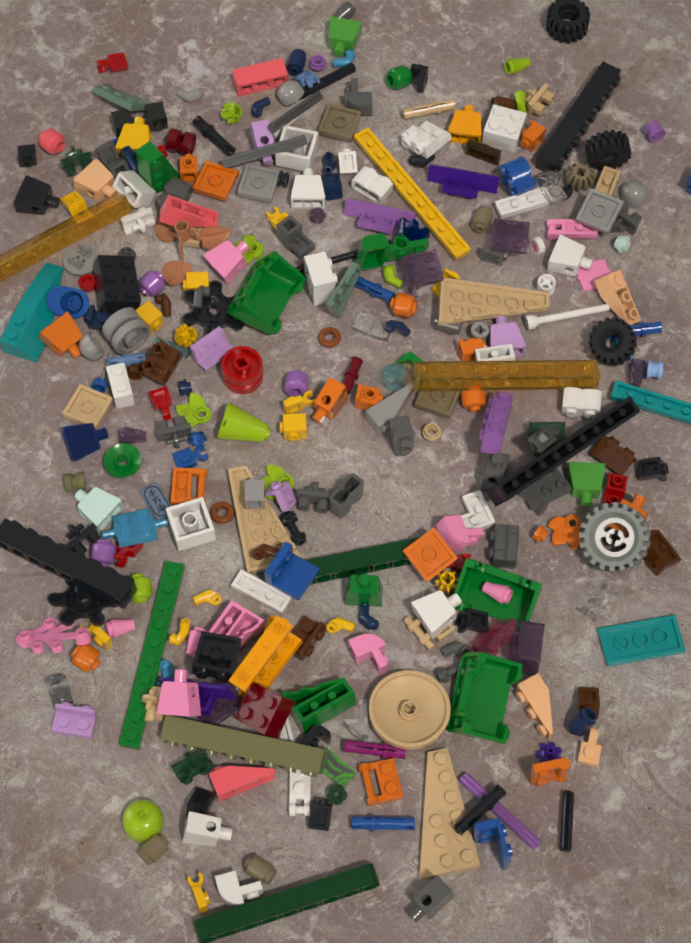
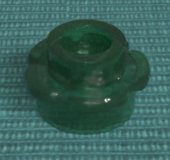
(337, 789)

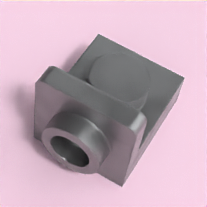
(493, 257)
(59, 689)

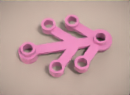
(28, 638)

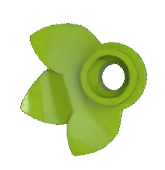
(252, 243)
(193, 409)
(276, 473)

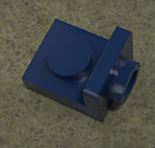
(332, 186)
(95, 318)

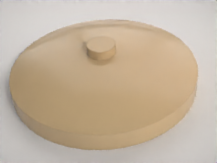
(409, 709)

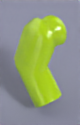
(520, 97)
(389, 276)

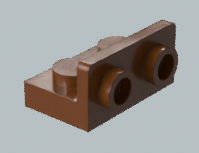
(613, 455)
(661, 553)
(310, 633)

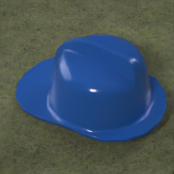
(68, 299)

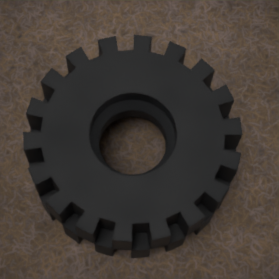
(608, 149)
(603, 331)

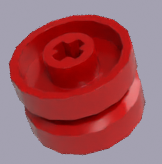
(242, 370)

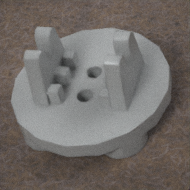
(77, 266)

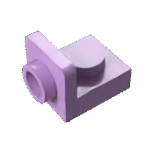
(283, 493)

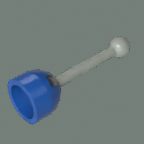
(100, 383)

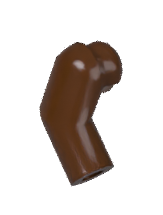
(166, 304)
(264, 551)

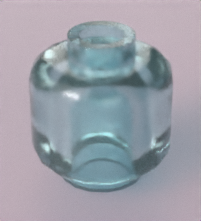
(394, 376)

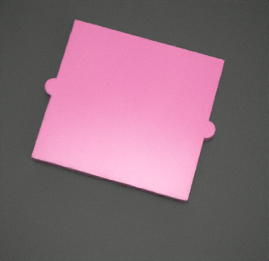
(586, 277)

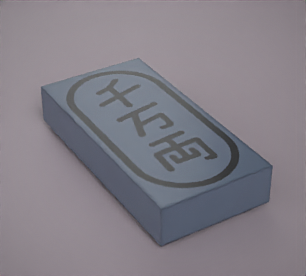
(155, 500)

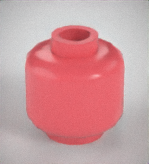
(52, 141)

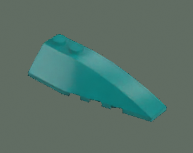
(32, 316)

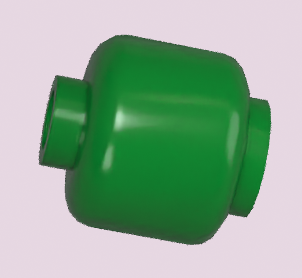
(399, 77)

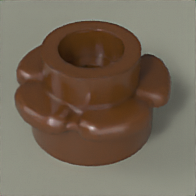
(134, 371)

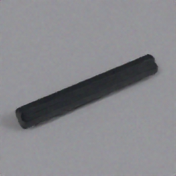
(329, 79)

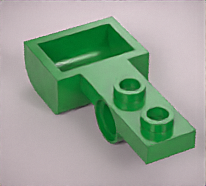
(376, 250)

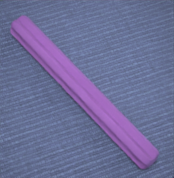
(502, 813)

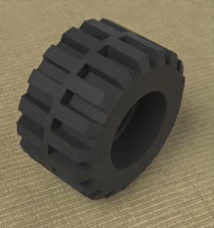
(567, 30)

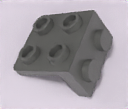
(545, 491)

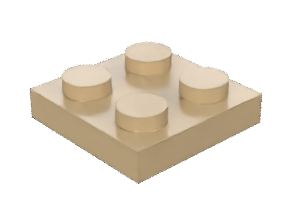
(87, 406)

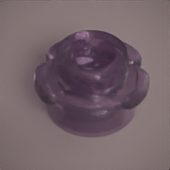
(317, 215)

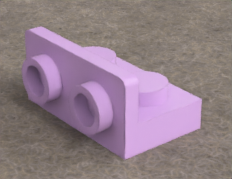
(210, 348)
(74, 720)

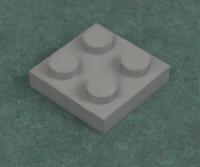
(258, 183)
(599, 211)

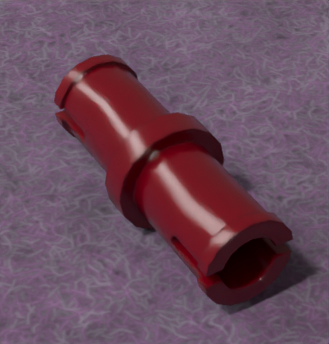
(351, 375)

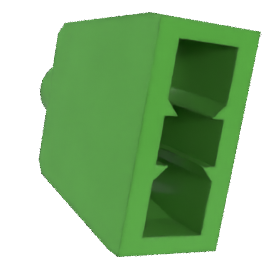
(343, 34)
(585, 480)

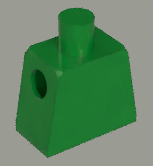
(364, 590)

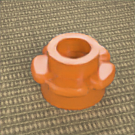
(540, 534)

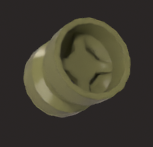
(76, 481)

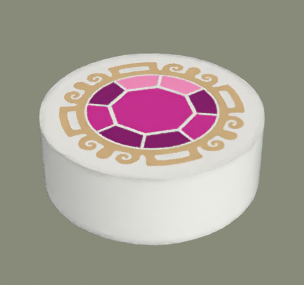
(537, 245)

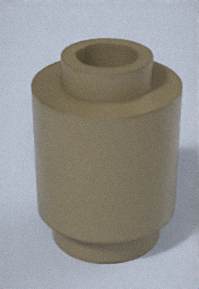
(482, 219)
(153, 849)
(260, 869)

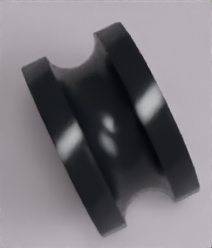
(283, 178)

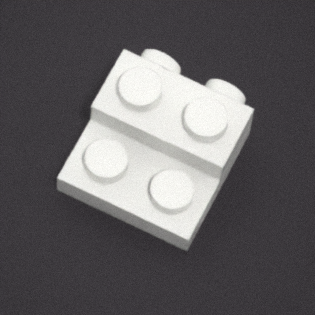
(425, 139)

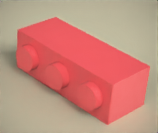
(259, 77)

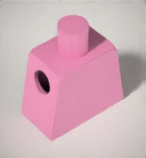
(227, 259)
(179, 696)

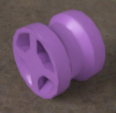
(654, 131)

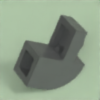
(358, 100)
(110, 159)
(292, 237)

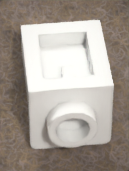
(347, 161)

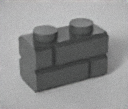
(401, 435)
(505, 546)

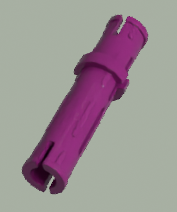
(374, 749)

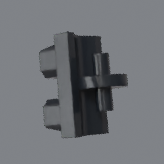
(89, 534)

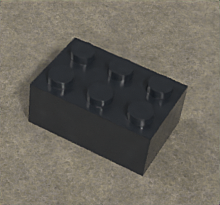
(116, 283)

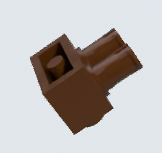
(161, 362)

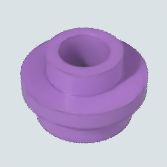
(317, 63)

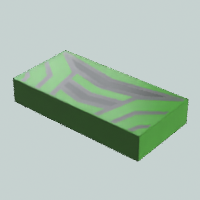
(337, 770)

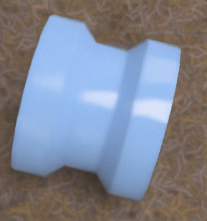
(654, 369)

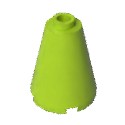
(242, 426)

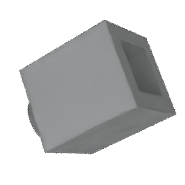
(254, 494)

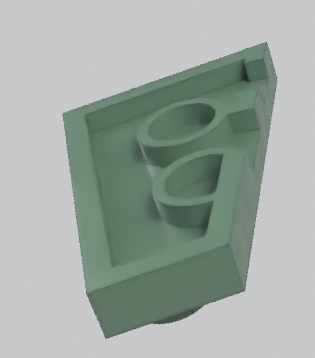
(121, 98)
(343, 290)

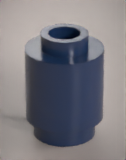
(296, 62)
(582, 721)

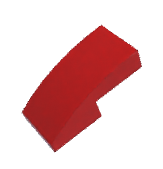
(615, 488)

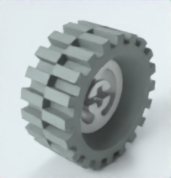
(595, 530)

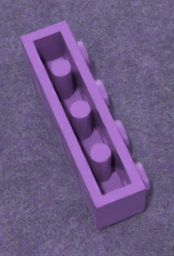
(496, 422)

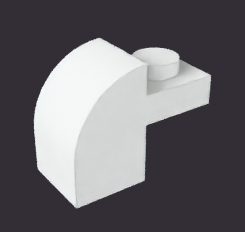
(232, 893)

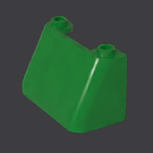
(266, 293)
(470, 591)
(482, 696)

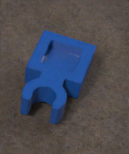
(187, 458)

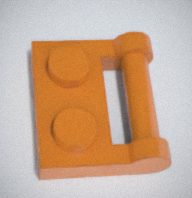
(182, 484)
(546, 771)
(387, 780)

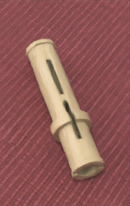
(422, 110)

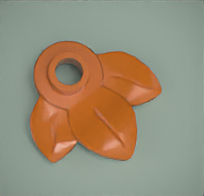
(564, 532)

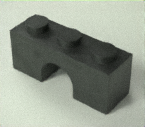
(154, 118)

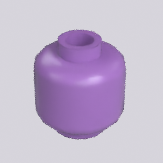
(152, 283)
(296, 383)
(103, 552)

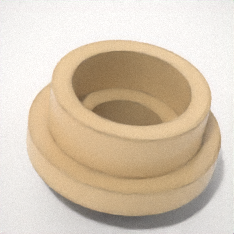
(431, 427)

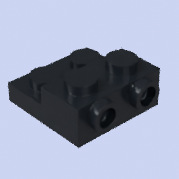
(216, 656)

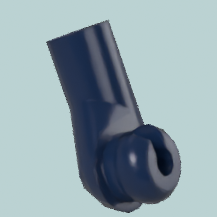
(367, 620)

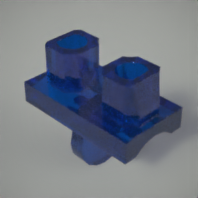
(411, 230)

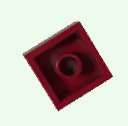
(264, 710)

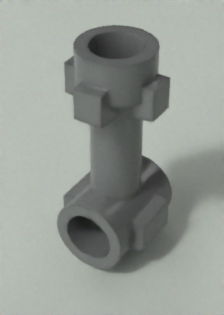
(444, 674)

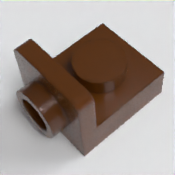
(589, 698)

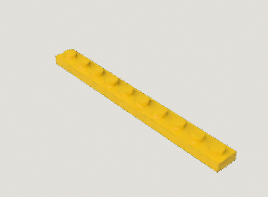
(412, 194)

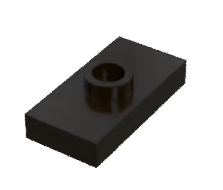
(483, 152)

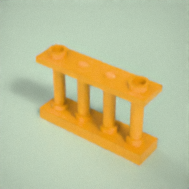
(267, 656)

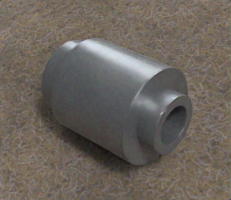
(449, 328)

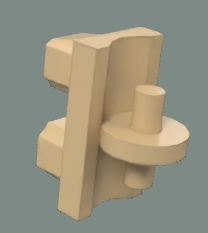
(535, 98)
(152, 701)

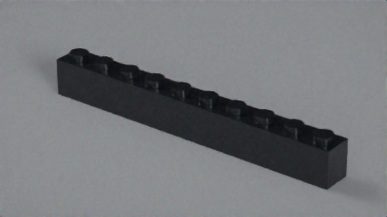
(562, 451)

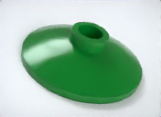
(122, 453)

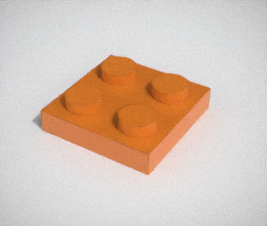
(215, 181)
(430, 554)

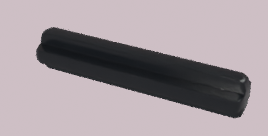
(567, 821)

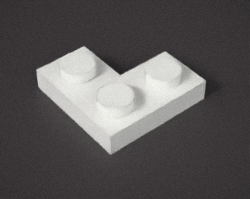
(478, 511)

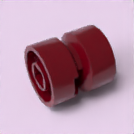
(180, 141)

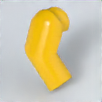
(338, 624)
(182, 634)

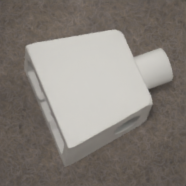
(307, 191)
(568, 257)
(436, 611)
(197, 829)

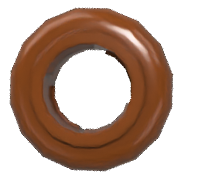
(329, 331)
(222, 519)

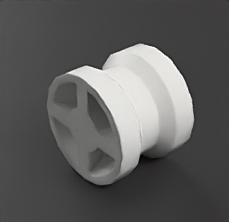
(548, 281)

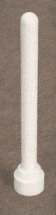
(532, 322)

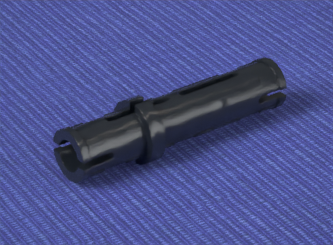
(209, 131)
(485, 804)

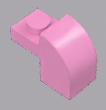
(456, 535)
(369, 647)

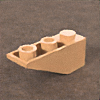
(618, 297)
(536, 698)

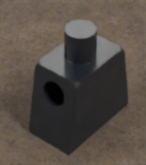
(35, 197)

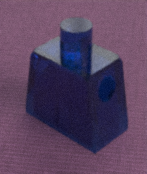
(82, 440)

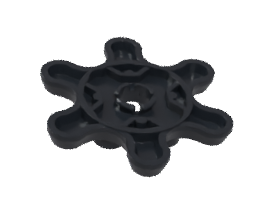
(205, 317)
(76, 609)

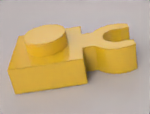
(276, 217)

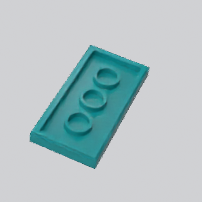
(641, 640)

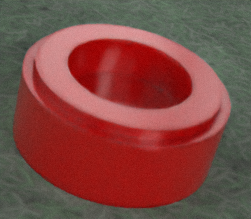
(87, 283)

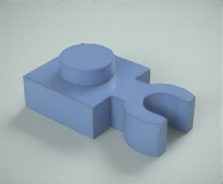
(307, 78)

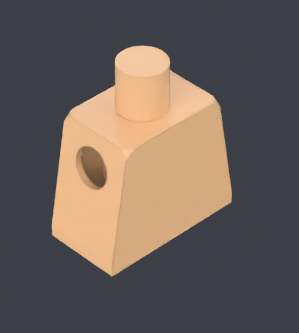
(95, 181)

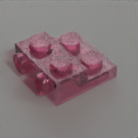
(496, 636)

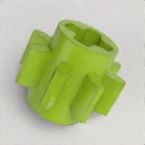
(231, 112)

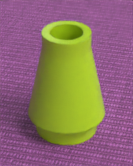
(515, 65)

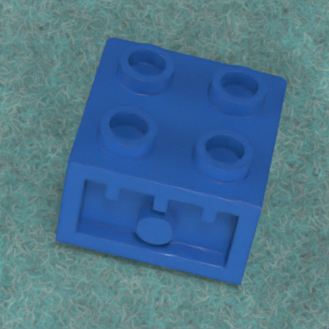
(290, 572)
(493, 829)

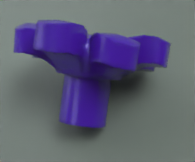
(548, 752)

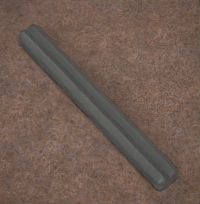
(295, 112)
(264, 151)

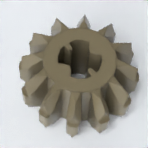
(580, 177)

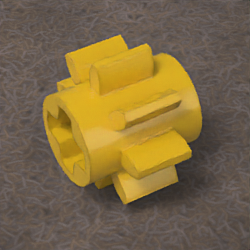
(185, 335)
(441, 582)

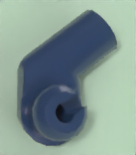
(257, 107)
(329, 163)
(398, 325)

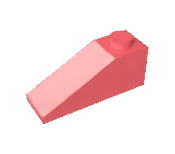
(176, 209)
(237, 779)

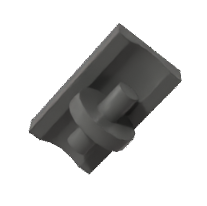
(625, 222)
(173, 434)
(543, 438)
(315, 496)

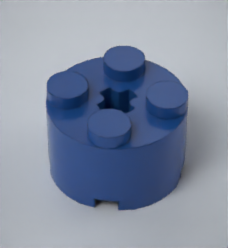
(517, 176)

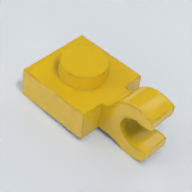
(297, 404)
(100, 638)
(201, 898)

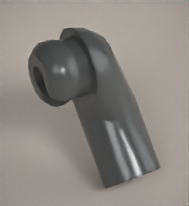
(198, 296)
(456, 647)

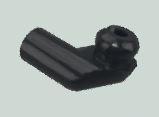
(420, 161)

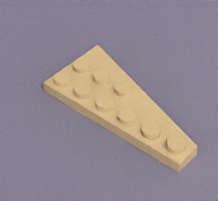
(475, 301)
(255, 525)
(441, 846)

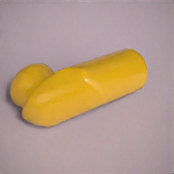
(207, 596)

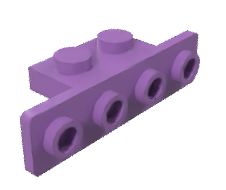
(376, 216)

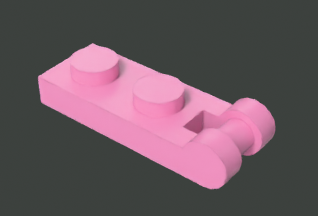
(569, 229)

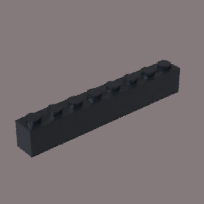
(578, 118)
(66, 563)

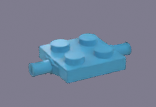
(134, 528)

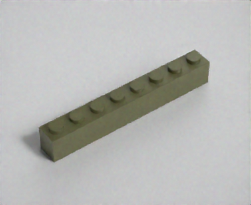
(243, 744)

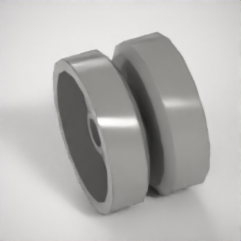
(126, 330)

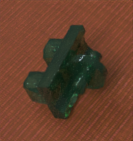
(74, 159)
(192, 765)

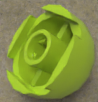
(143, 820)

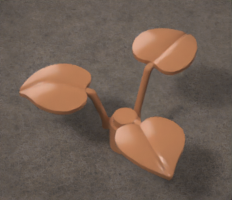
(175, 271)

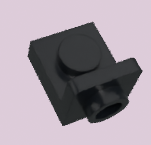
(420, 74)
(27, 155)
(652, 469)
(472, 620)
(316, 733)
(200, 801)
(320, 814)

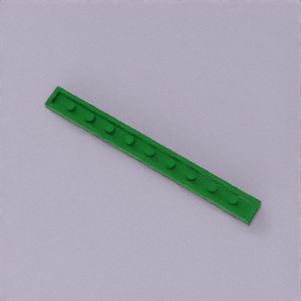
(152, 653)

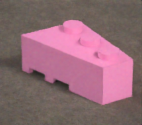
(238, 623)

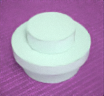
(622, 243)

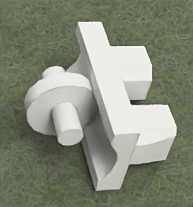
(138, 221)

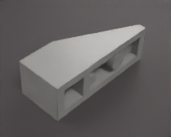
(387, 409)

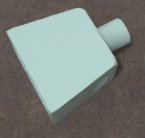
(98, 507)

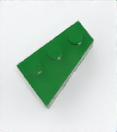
(154, 167)
(320, 703)

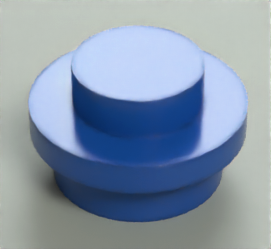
(197, 438)

